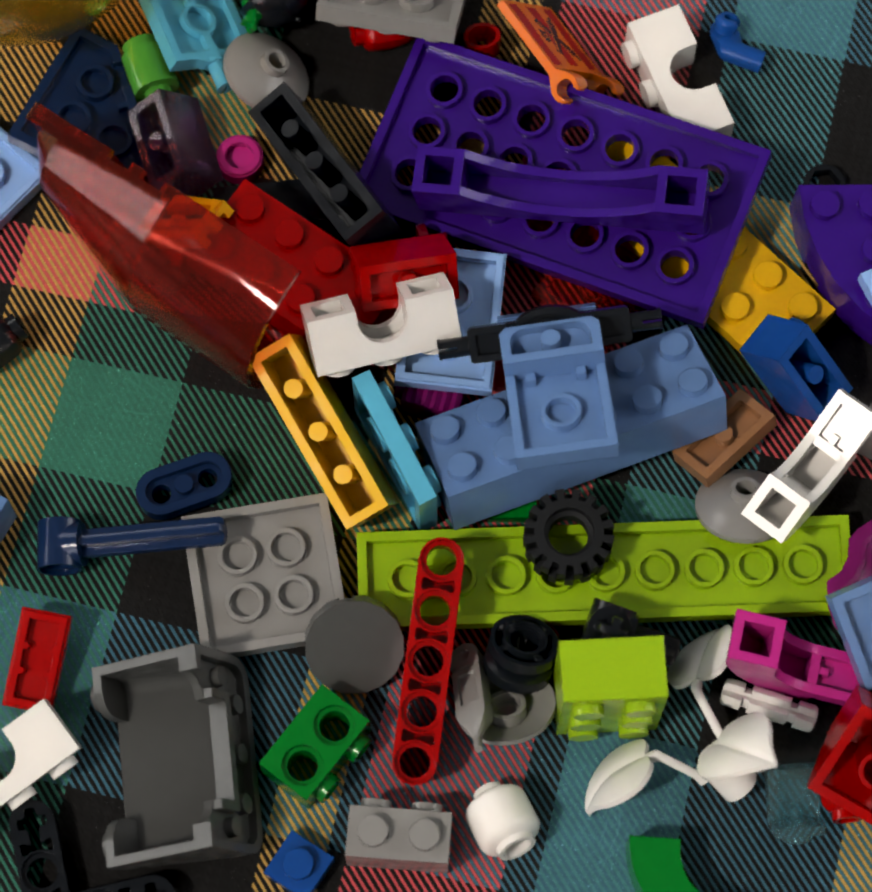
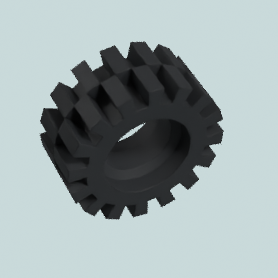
(574, 508)

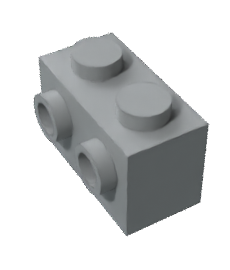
(398, 837)

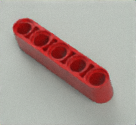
(422, 636)

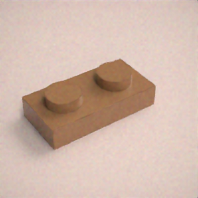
(715, 455)

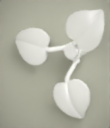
(726, 763)

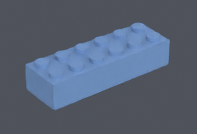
(659, 400)

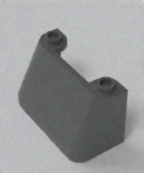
(181, 757)

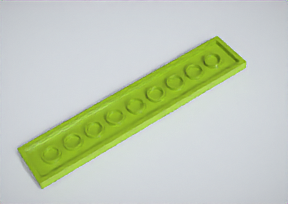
(653, 569)

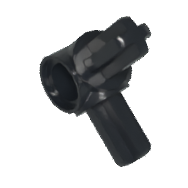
(613, 621)

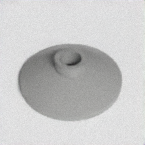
(259, 64)
(724, 501)
(518, 715)

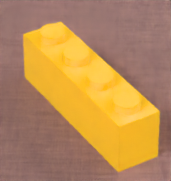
(323, 432)

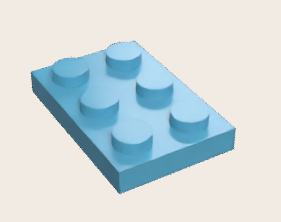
(397, 449)

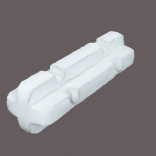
(774, 705)

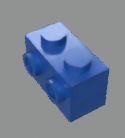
(794, 366)

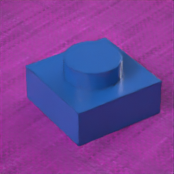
(299, 865)

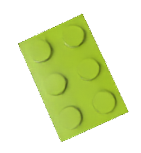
(609, 686)

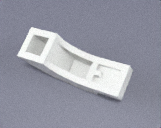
(812, 468)

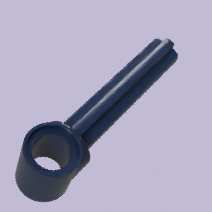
(67, 544)

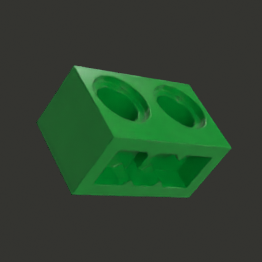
(304, 741)

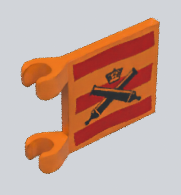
(556, 50)

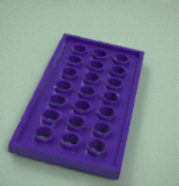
(607, 121)

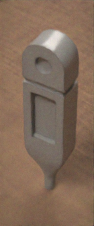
(471, 692)

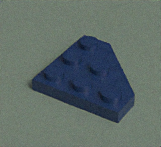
(88, 91)

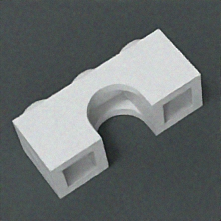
(658, 48)
(343, 343)
(41, 747)

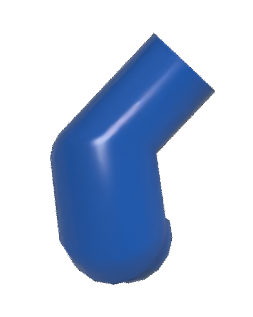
(730, 45)

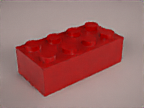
(316, 254)

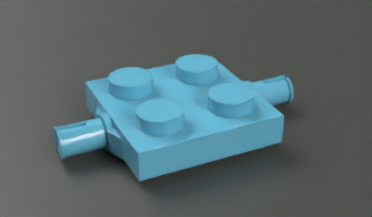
(194, 34)

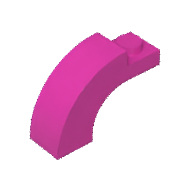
(778, 661)

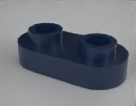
(183, 482)

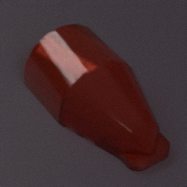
(164, 250)

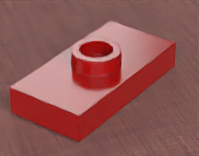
(37, 658)

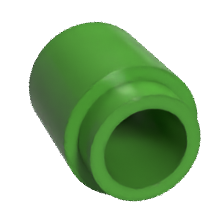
(146, 67)

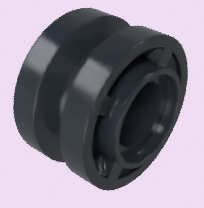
(520, 654)

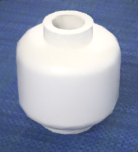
(502, 820)

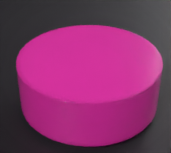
(240, 159)

